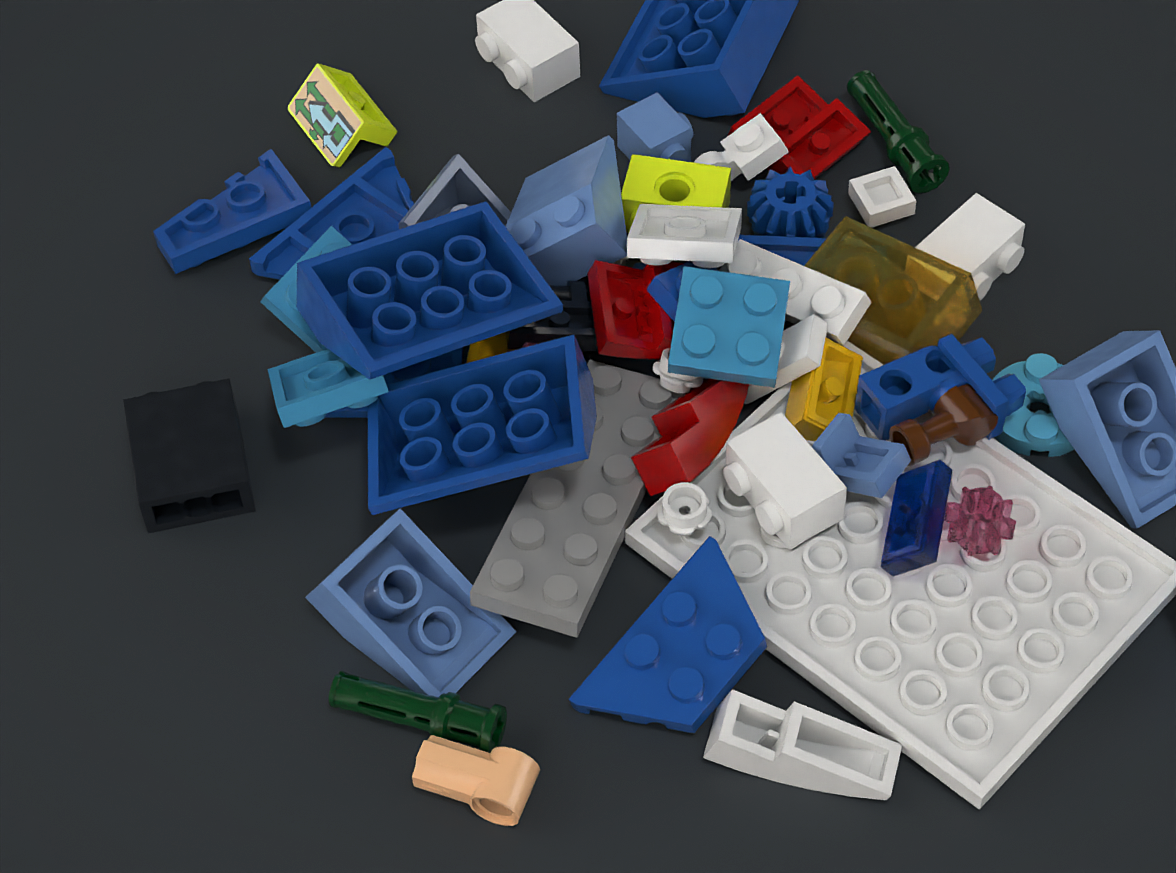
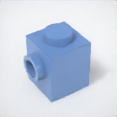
(654, 130)

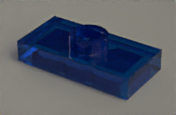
(916, 518)

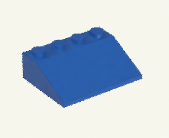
(698, 53)
(422, 291)
(480, 424)

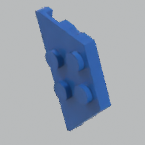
(359, 209)
(679, 651)

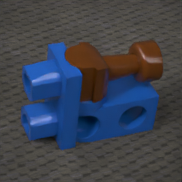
(947, 381)

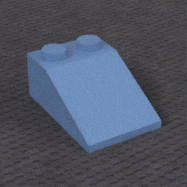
(572, 214)
(1122, 420)
(410, 610)

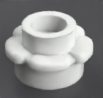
(674, 382)
(684, 497)

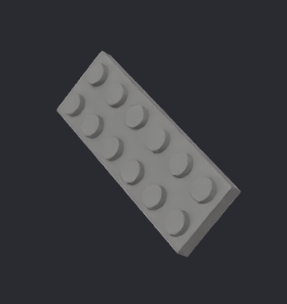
(576, 514)

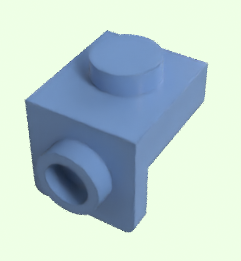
(860, 462)

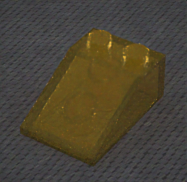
(910, 291)

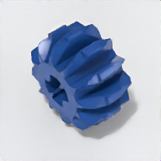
(790, 205)

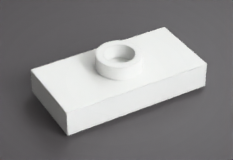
(799, 354)

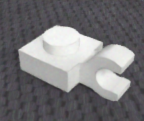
(748, 149)

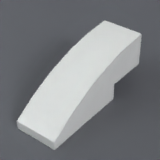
(801, 748)

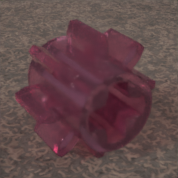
(980, 520)

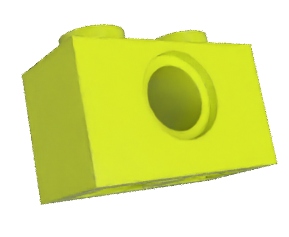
(673, 183)

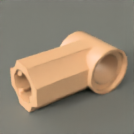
(491, 783)

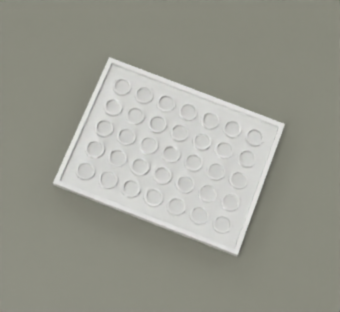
(955, 656)

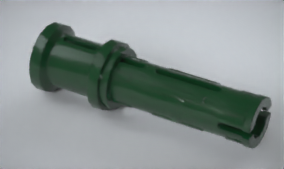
(906, 144)
(440, 716)

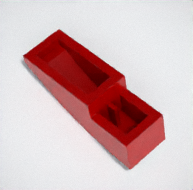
(691, 434)

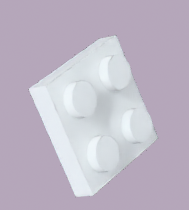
(684, 234)

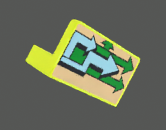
(338, 114)

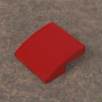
(809, 127)
(625, 313)

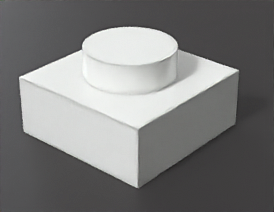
(882, 197)

